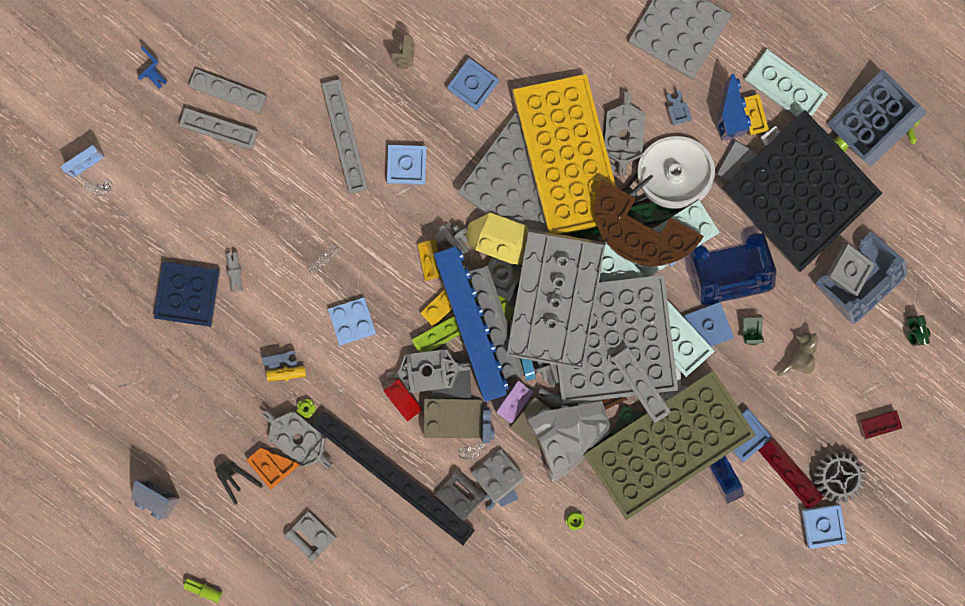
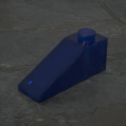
(726, 480)

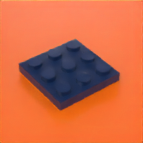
(187, 294)

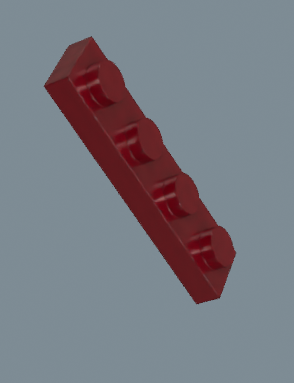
(790, 473)

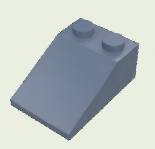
(154, 498)

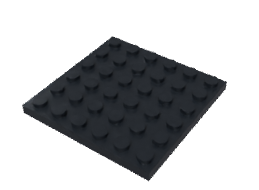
(801, 191)

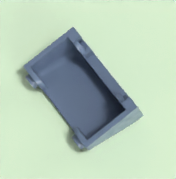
(885, 276)

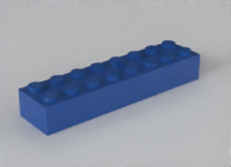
(471, 327)

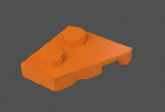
(271, 466)

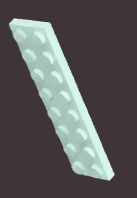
(688, 345)

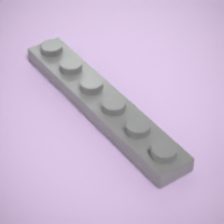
(344, 136)
(495, 320)

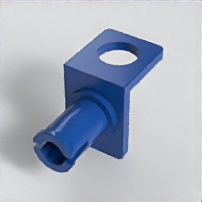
(151, 72)

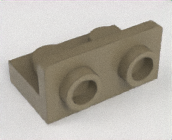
(407, 50)

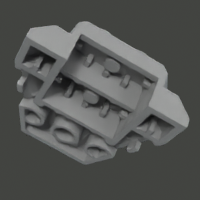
(569, 434)

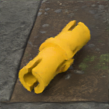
(286, 373)

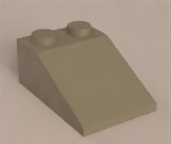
(452, 418)

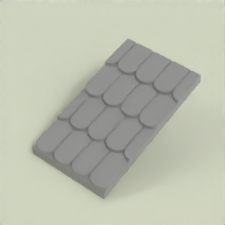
(556, 299)

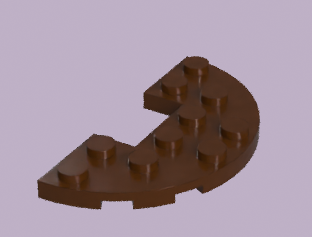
(633, 239)

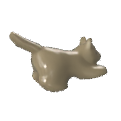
(803, 359)

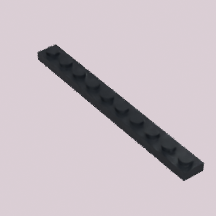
(393, 478)

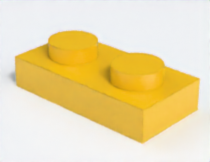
(757, 116)
(428, 261)
(437, 309)

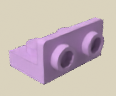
(514, 402)

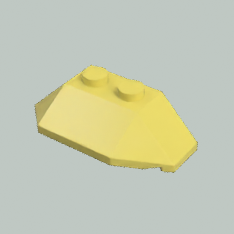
(498, 237)

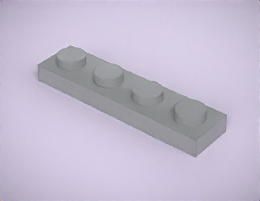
(227, 91)
(218, 129)
(641, 385)

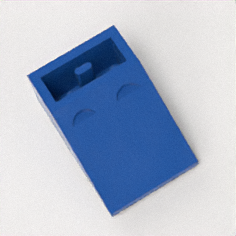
(732, 117)

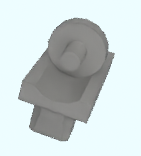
(454, 235)
(549, 372)

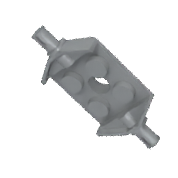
(628, 119)
(444, 371)
(282, 435)

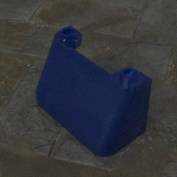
(734, 271)

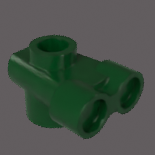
(919, 332)

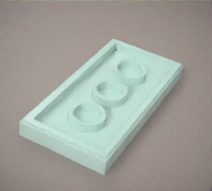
(785, 85)

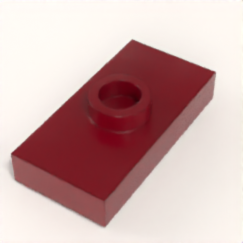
(880, 424)

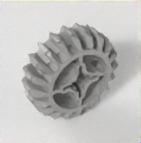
(841, 485)

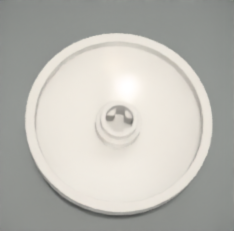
(680, 172)

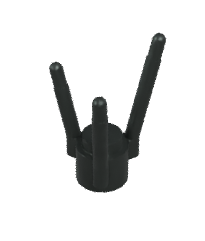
(633, 192)
(226, 472)

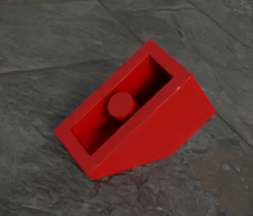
(402, 400)

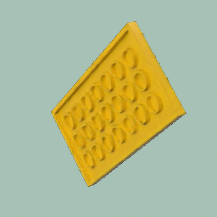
(564, 150)

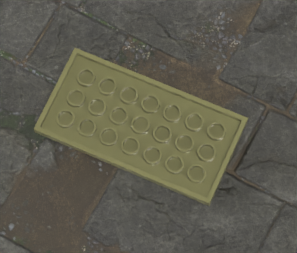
(657, 457)

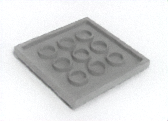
(680, 33)

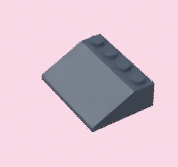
(877, 118)

